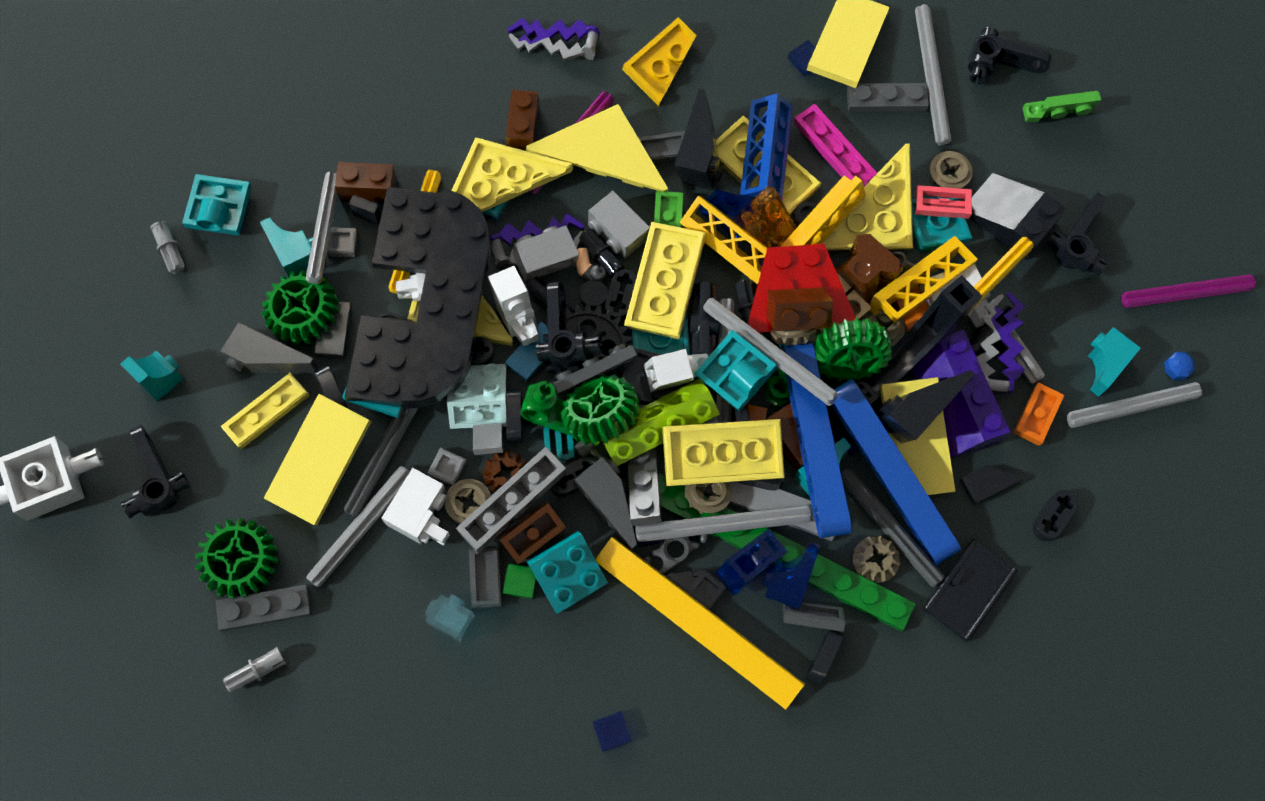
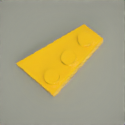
(660, 60)

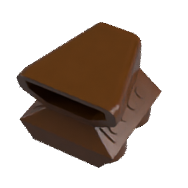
(869, 267)

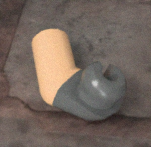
(588, 270)

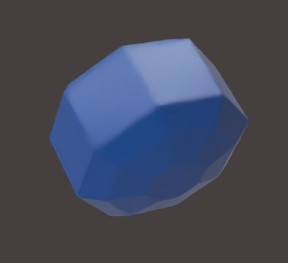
(1179, 366)

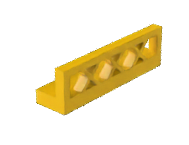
(828, 213)
(726, 247)
(921, 274)

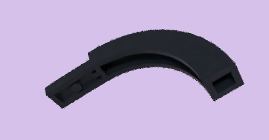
(924, 337)

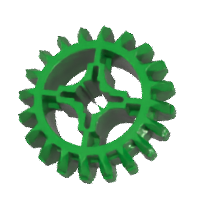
(295, 322)
(852, 349)
(600, 409)
(236, 570)

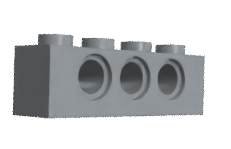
(511, 500)

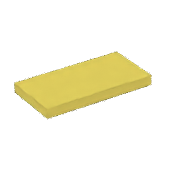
(848, 40)
(798, 182)
(665, 280)
(723, 452)
(930, 452)
(317, 459)

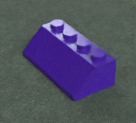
(973, 414)

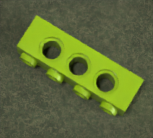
(684, 406)

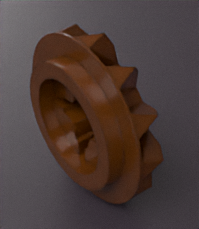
(493, 469)

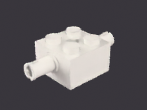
(44, 477)

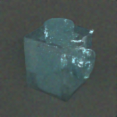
(449, 616)

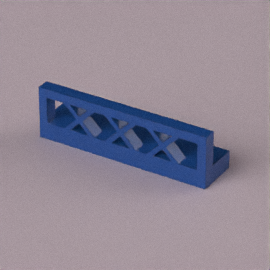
(772, 144)

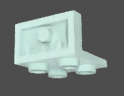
(479, 398)

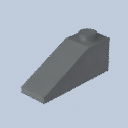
(262, 354)
(606, 494)

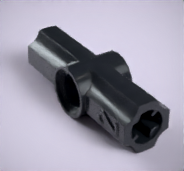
(702, 326)

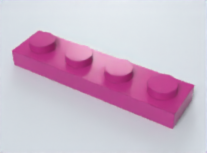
(833, 145)

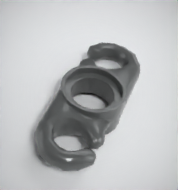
(669, 562)

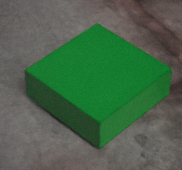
(519, 582)

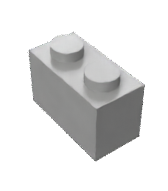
(618, 225)
(545, 252)

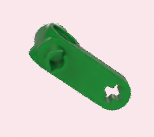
(543, 407)

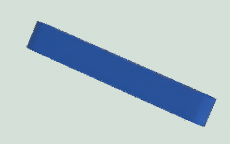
(817, 449)
(894, 473)

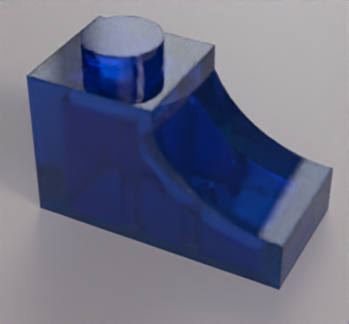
(731, 205)
(751, 562)
(790, 579)

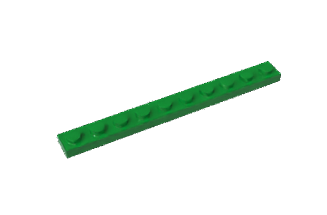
(826, 574)

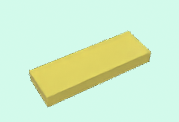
(265, 411)

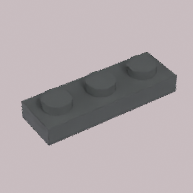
(888, 97)
(594, 368)
(644, 489)
(263, 608)

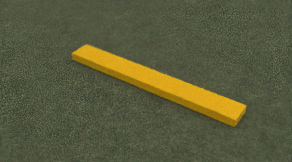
(699, 622)

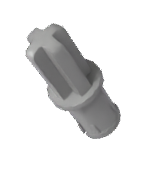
(167, 247)
(254, 670)

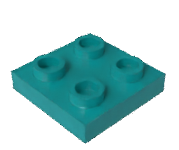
(217, 204)
(735, 370)
(567, 572)

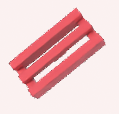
(943, 207)

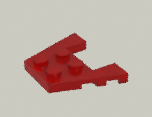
(797, 269)

